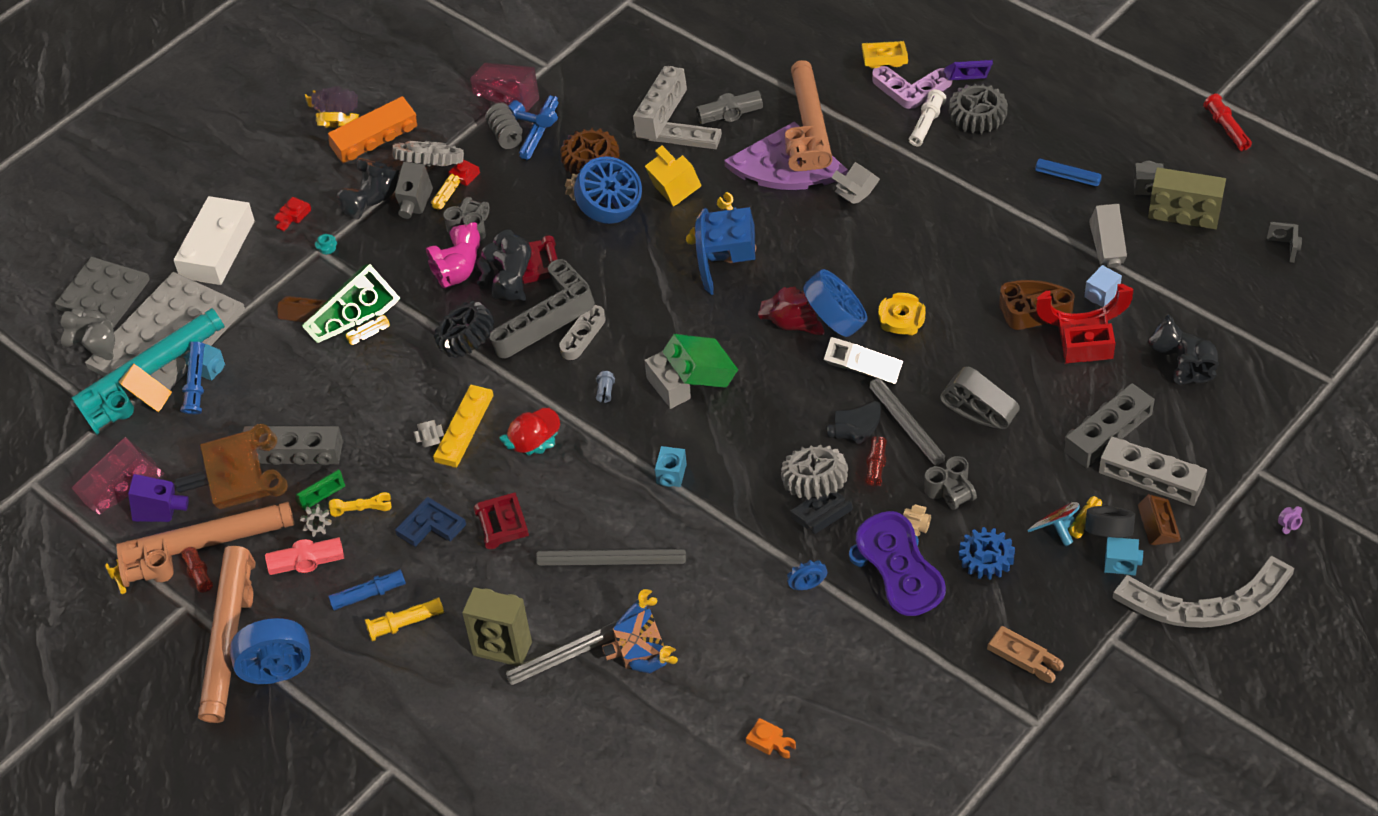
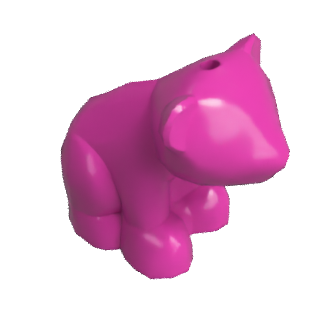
(457, 262)

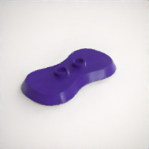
(909, 579)

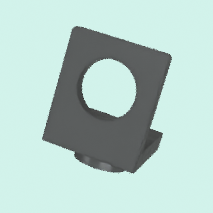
(1291, 236)

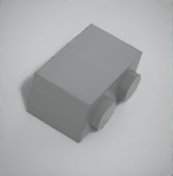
(666, 380)

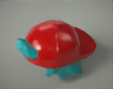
(532, 432)

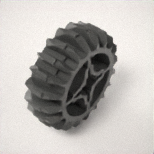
(978, 108)

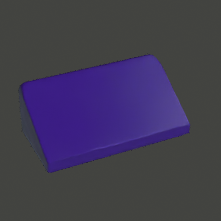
(968, 70)

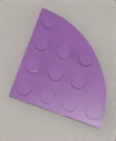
(769, 166)

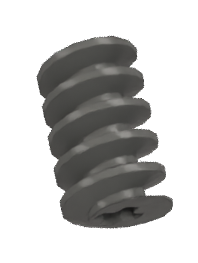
(504, 125)

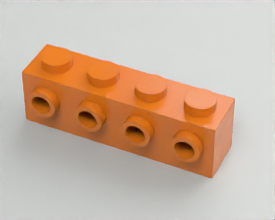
(372, 129)

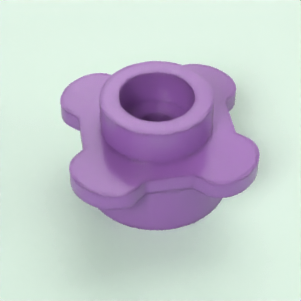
(1290, 519)

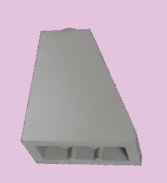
(1108, 235)

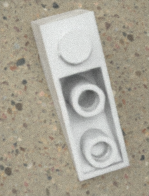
(862, 360)

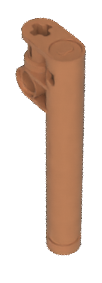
(811, 141)
(152, 555)
(232, 595)

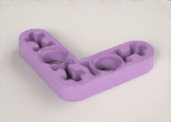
(909, 95)

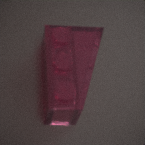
(506, 83)
(112, 476)

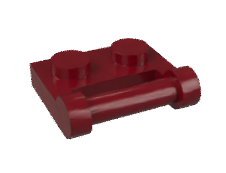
(535, 269)
(509, 518)

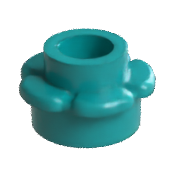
(326, 244)

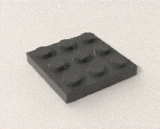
(103, 288)

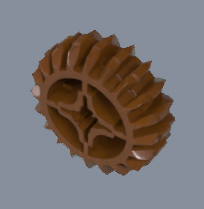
(587, 146)

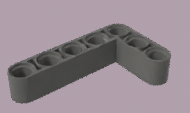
(570, 302)

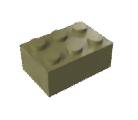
(1186, 198)
(497, 626)

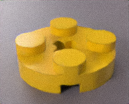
(331, 119)
(898, 324)

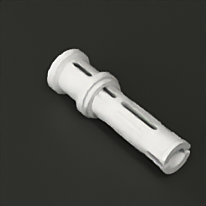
(930, 111)

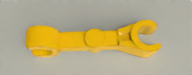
(338, 507)

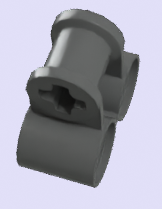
(468, 212)
(950, 483)

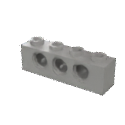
(660, 102)
(1152, 471)

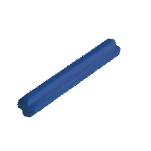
(536, 131)

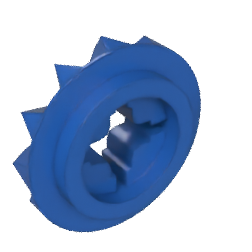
(807, 575)

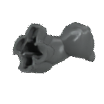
(90, 329)

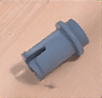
(605, 381)

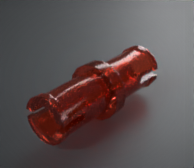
(876, 461)
(197, 569)

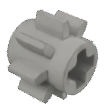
(428, 433)
(309, 520)

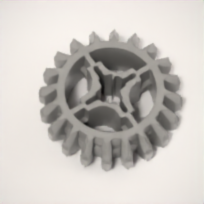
(814, 472)

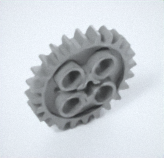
(428, 153)

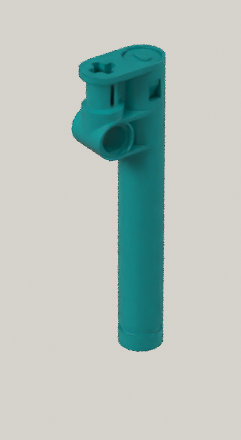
(101, 398)

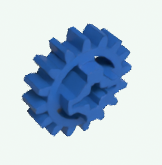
(986, 553)

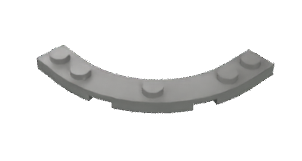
(1206, 612)

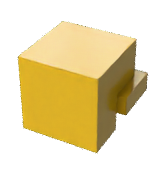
(672, 177)

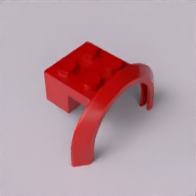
(1086, 334)

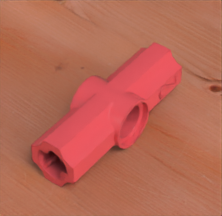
(304, 556)

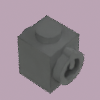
(1144, 177)

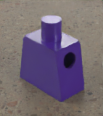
(154, 499)

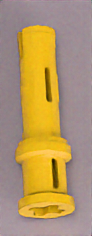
(391, 622)

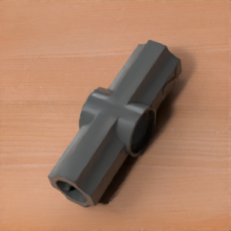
(729, 107)

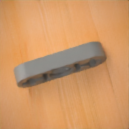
(582, 341)

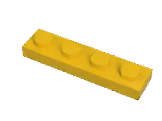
(463, 426)

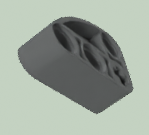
(979, 399)

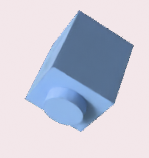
(1102, 286)

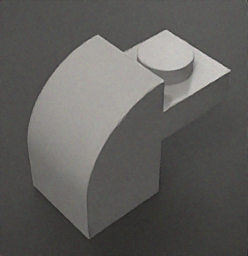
(856, 184)

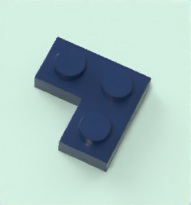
(429, 517)

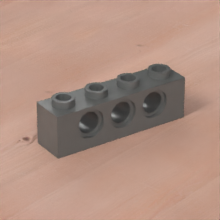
(1114, 419)
(302, 445)

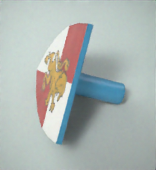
(1062, 521)

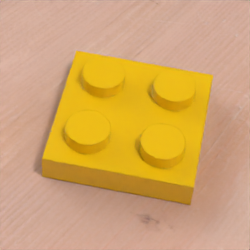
(884, 54)

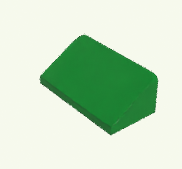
(320, 490)

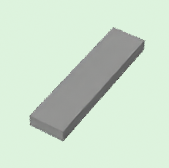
(688, 135)

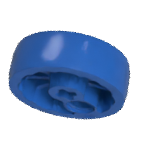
(607, 189)
(835, 303)
(270, 651)

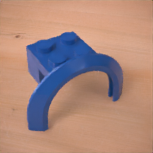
(720, 232)

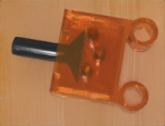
(235, 469)

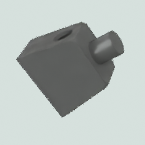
(413, 189)

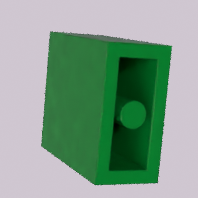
(700, 360)

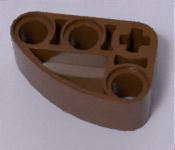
(1020, 298)

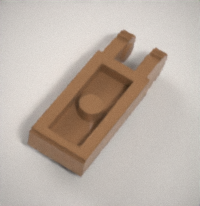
(1024, 654)

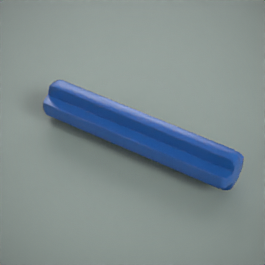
(1068, 172)

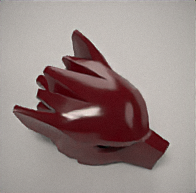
(792, 312)

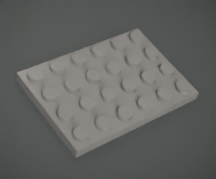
(162, 313)

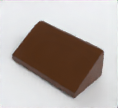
(298, 308)
(1158, 520)

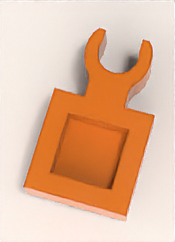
(767, 737)

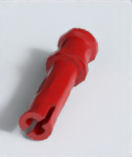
(1222, 116)

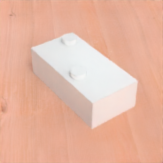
(214, 240)

